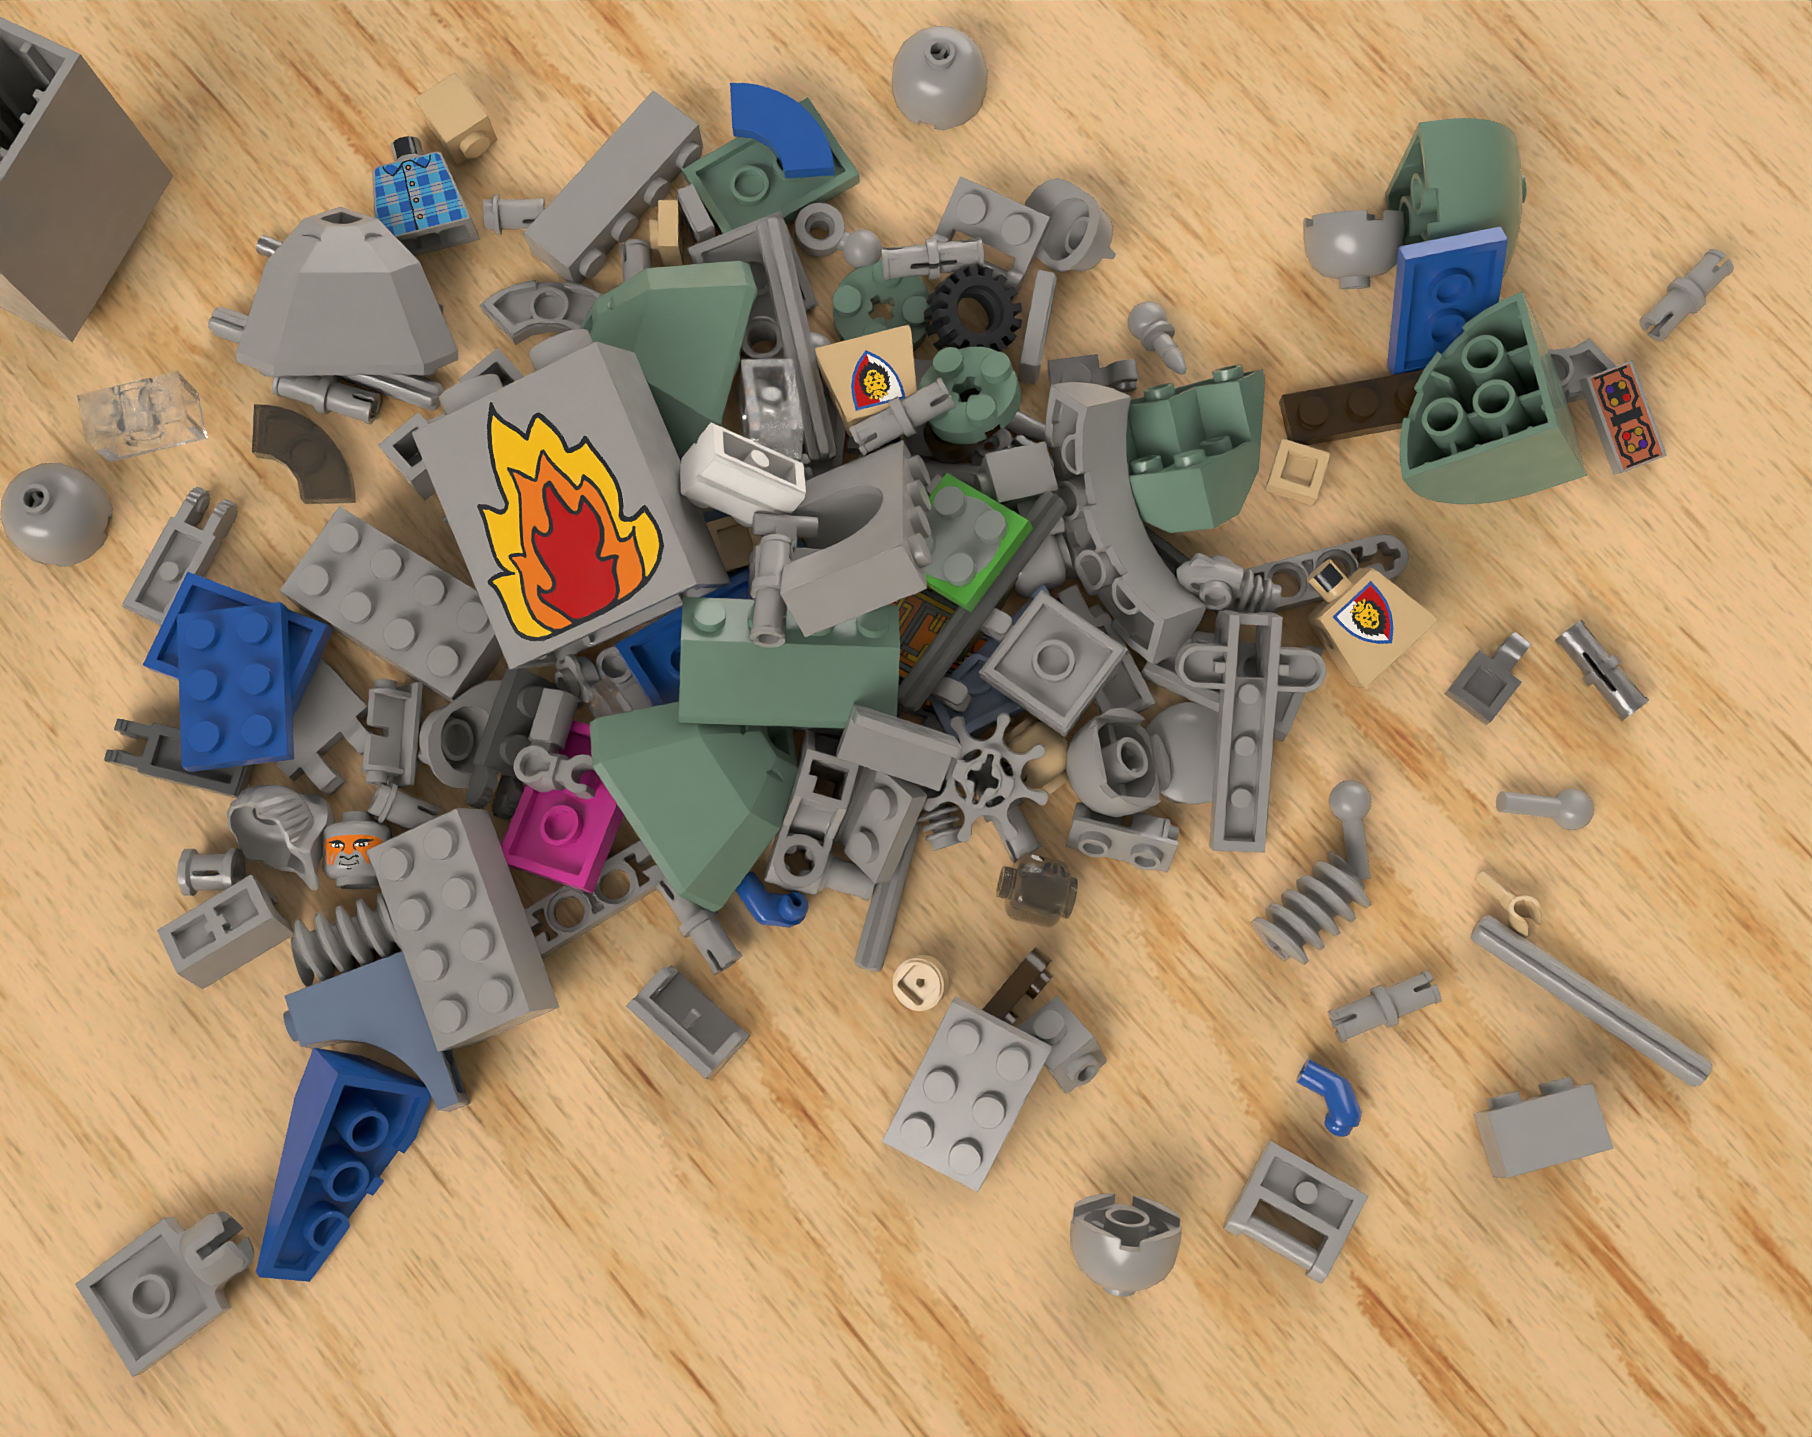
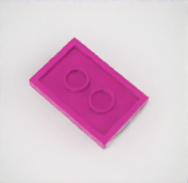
(563, 834)

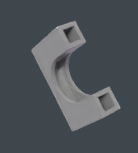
(867, 539)

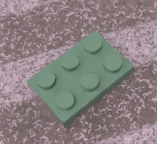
(748, 181)

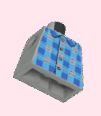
(421, 200)

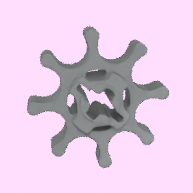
(1009, 786)

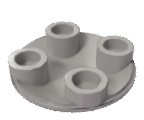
(1190, 743)

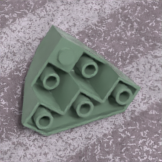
(685, 334)
(1195, 449)
(697, 793)

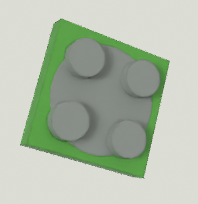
(969, 541)

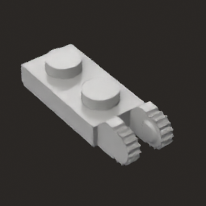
(178, 551)

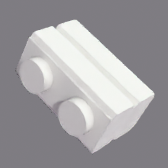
(740, 476)

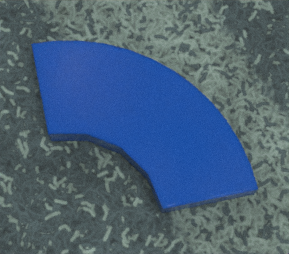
(783, 127)

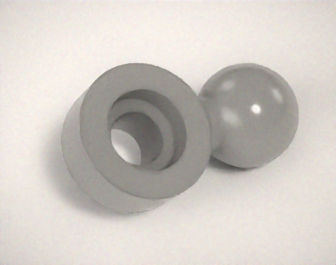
(858, 247)

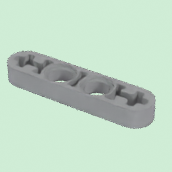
(1303, 565)
(597, 906)

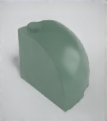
(1459, 181)
(1490, 415)

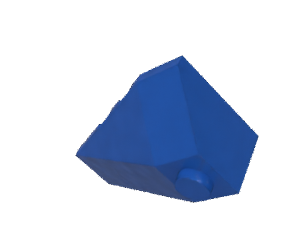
(338, 1142)

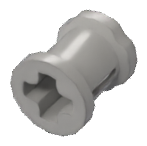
(192, 870)

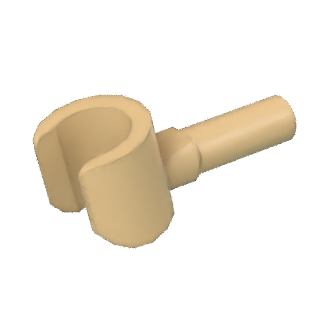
(1516, 906)

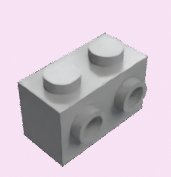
(1542, 1129)

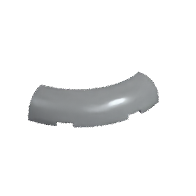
(1103, 524)

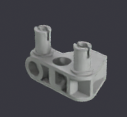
(813, 823)

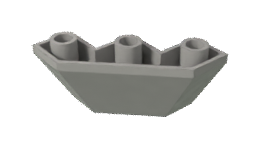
(344, 304)

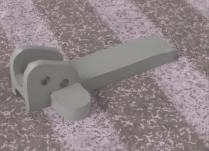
(1246, 719)

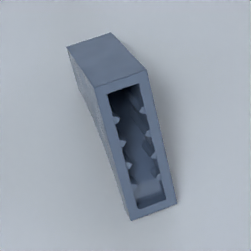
(377, 1008)

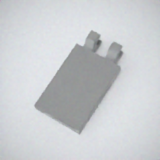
(322, 719)

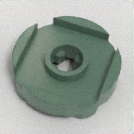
(867, 287)
(991, 376)

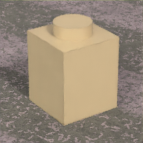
(456, 119)

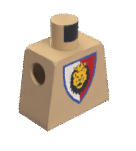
(868, 373)
(1364, 621)

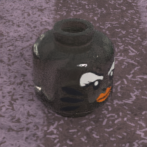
(1037, 890)

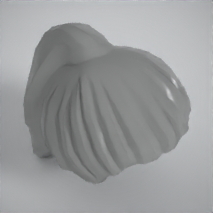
(281, 828)

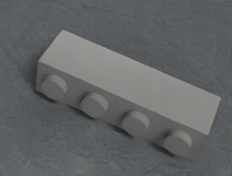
(615, 190)

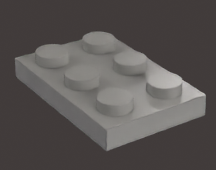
(966, 1093)

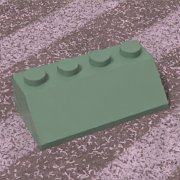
(790, 685)

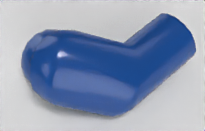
(772, 908)
(1338, 1094)

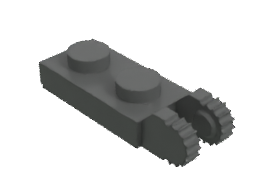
(503, 739)
(164, 762)

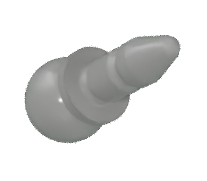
(1150, 325)

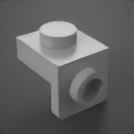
(1074, 1050)

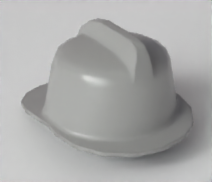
(1078, 229)
(454, 733)

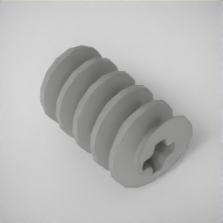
(1311, 909)
(343, 941)

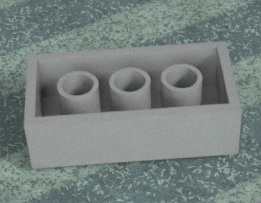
(395, 606)
(462, 928)

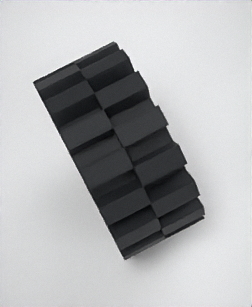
(989, 293)

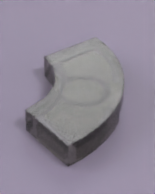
(306, 451)

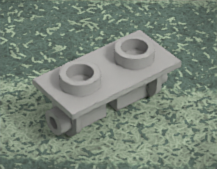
(393, 755)
(1145, 844)

